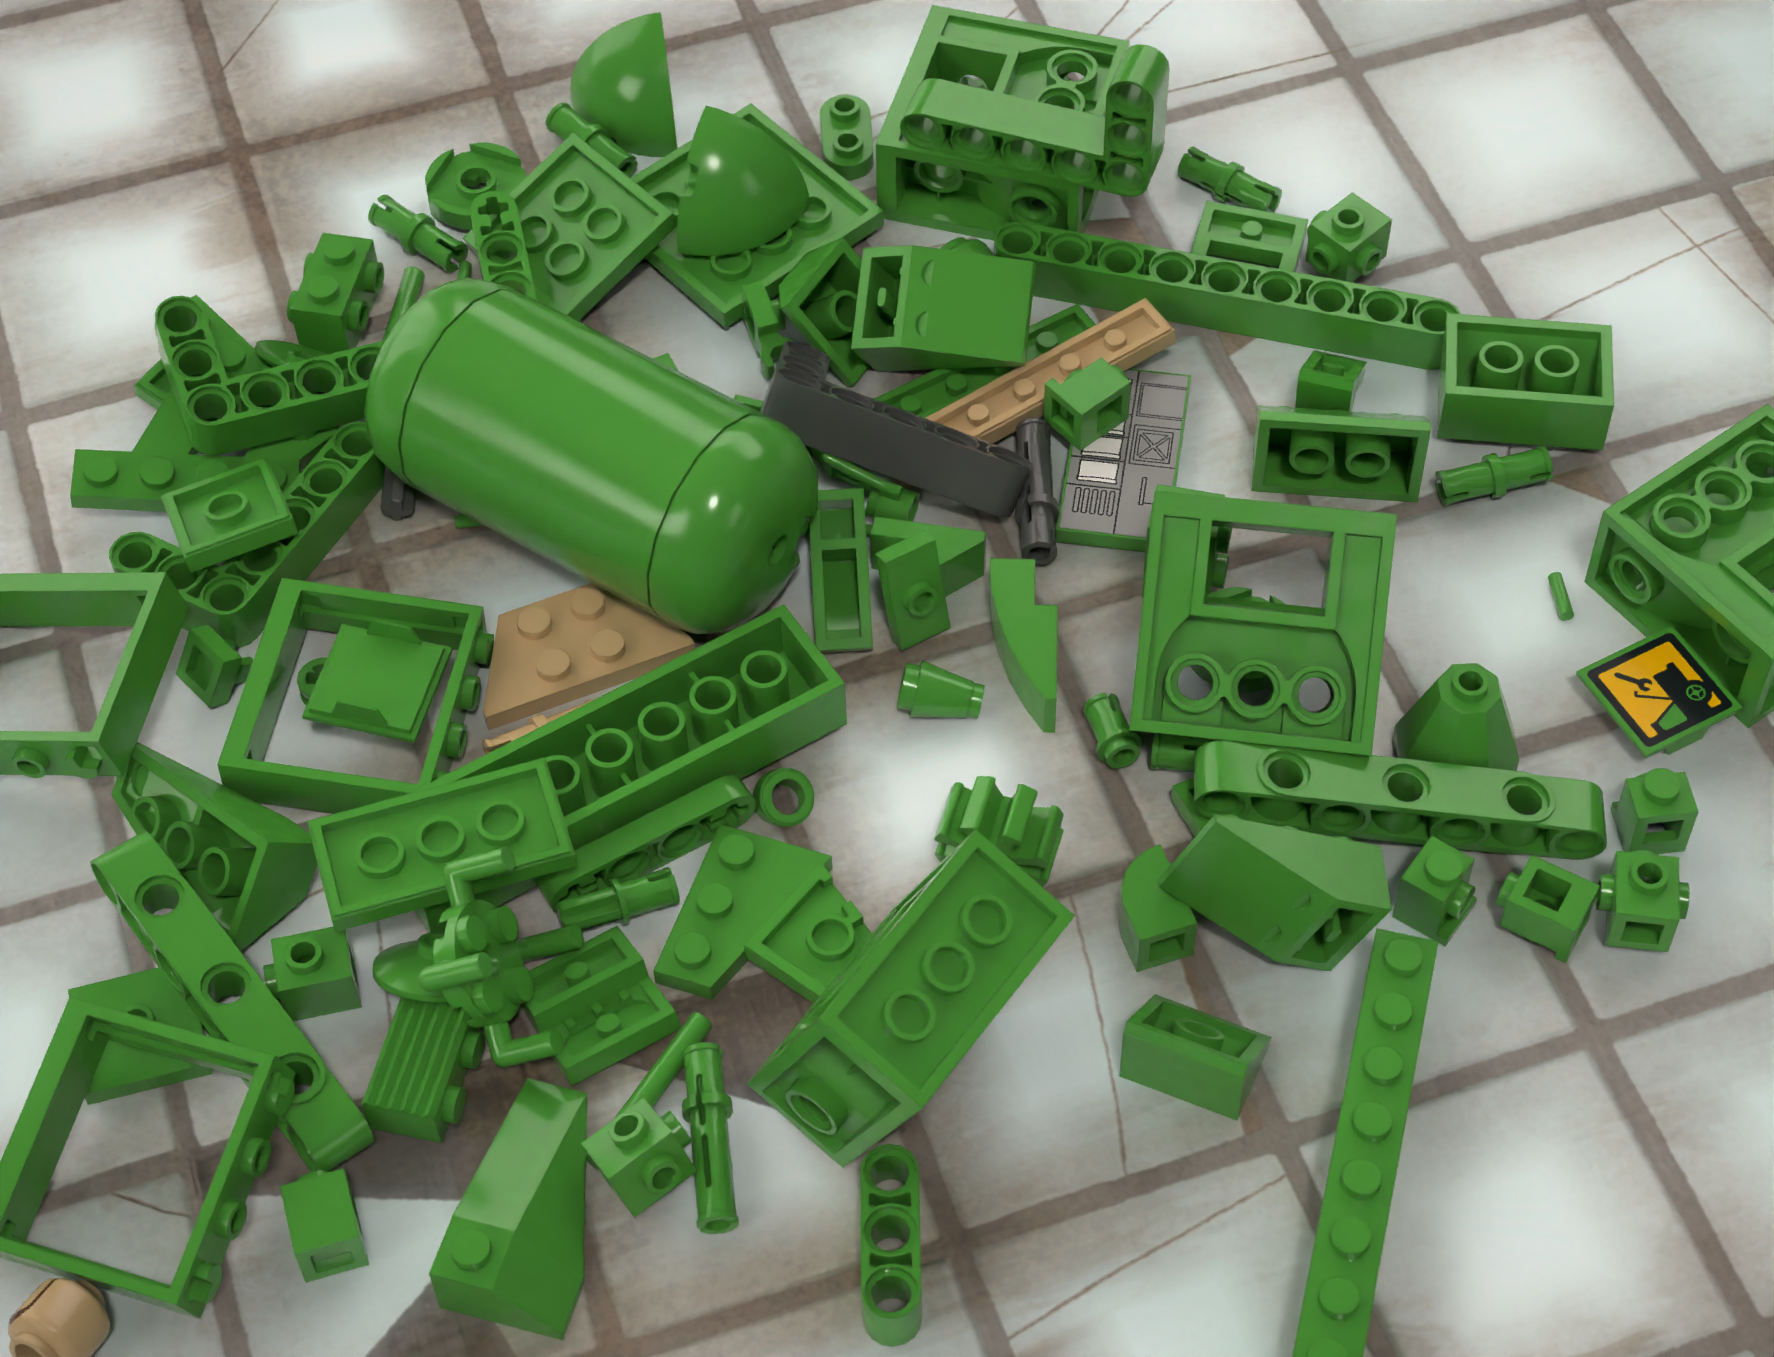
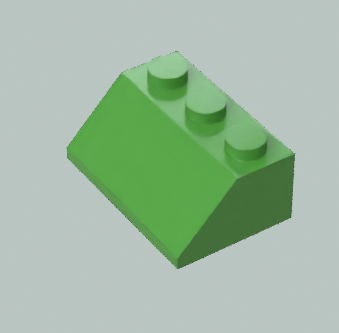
(1525, 381)
(1339, 453)

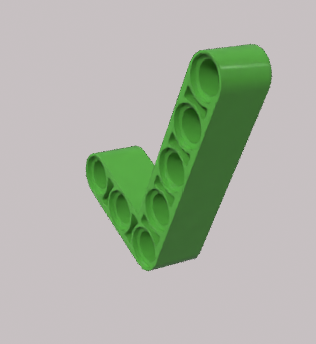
(1051, 140)
(238, 398)
(242, 590)

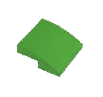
(599, 1005)

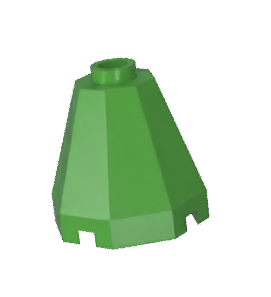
(1460, 722)

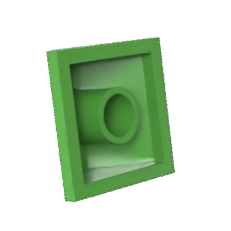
(1192, 1055)

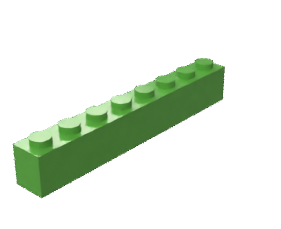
(1366, 1148)

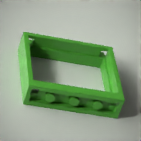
(95, 599)
(325, 608)
(52, 1113)

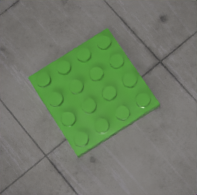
(717, 281)

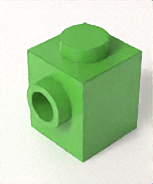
(313, 973)

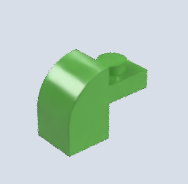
(1152, 921)

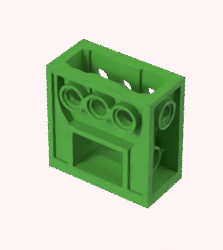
(1011, 60)
(1701, 558)
(1282, 641)
(911, 1000)

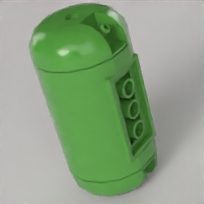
(591, 454)

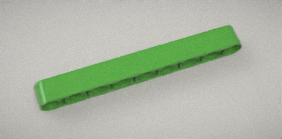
(1231, 295)

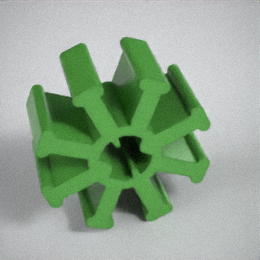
(1012, 824)

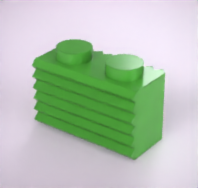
(423, 1071)

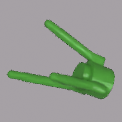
(885, 497)

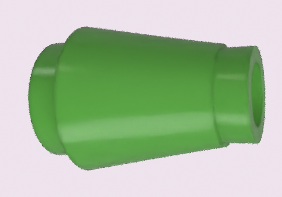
(938, 693)

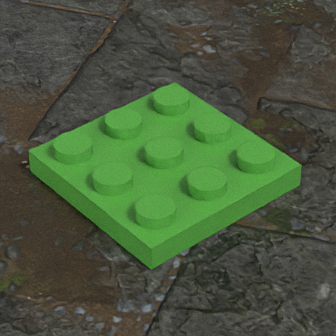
(581, 227)

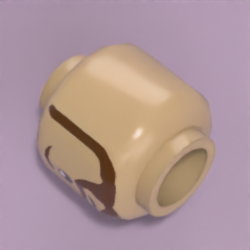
(59, 1321)

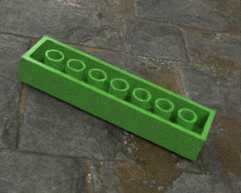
(674, 731)

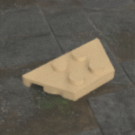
(571, 650)

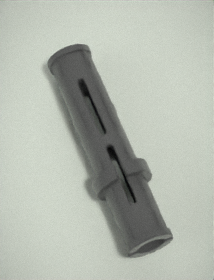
(1037, 508)

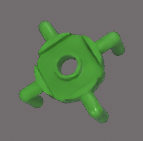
(482, 960)

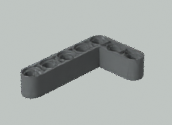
(890, 437)

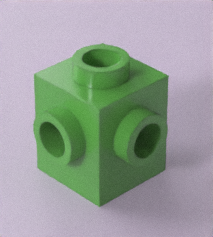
(1348, 239)
(1642, 900)
(641, 1155)

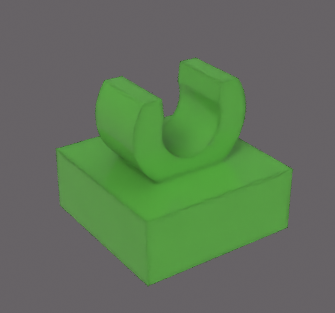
(211, 665)

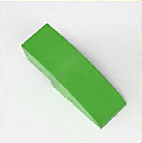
(840, 572)
(1025, 637)

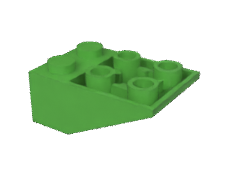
(941, 309)
(1283, 888)

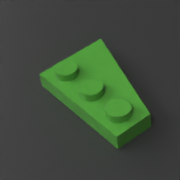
(729, 900)

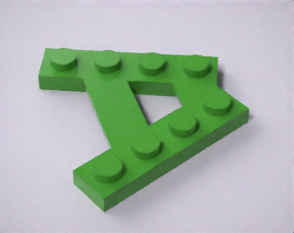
(165, 456)

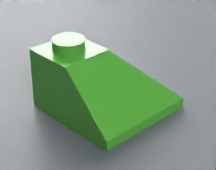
(822, 302)

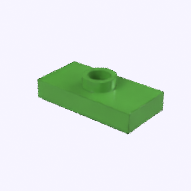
(913, 590)

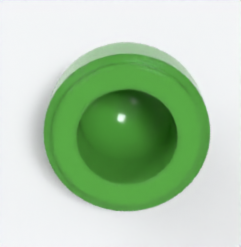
(797, 782)

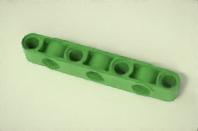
(1401, 799)
(207, 966)

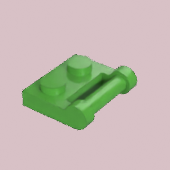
(1250, 235)

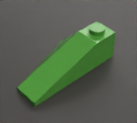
(231, 850)
(521, 1222)

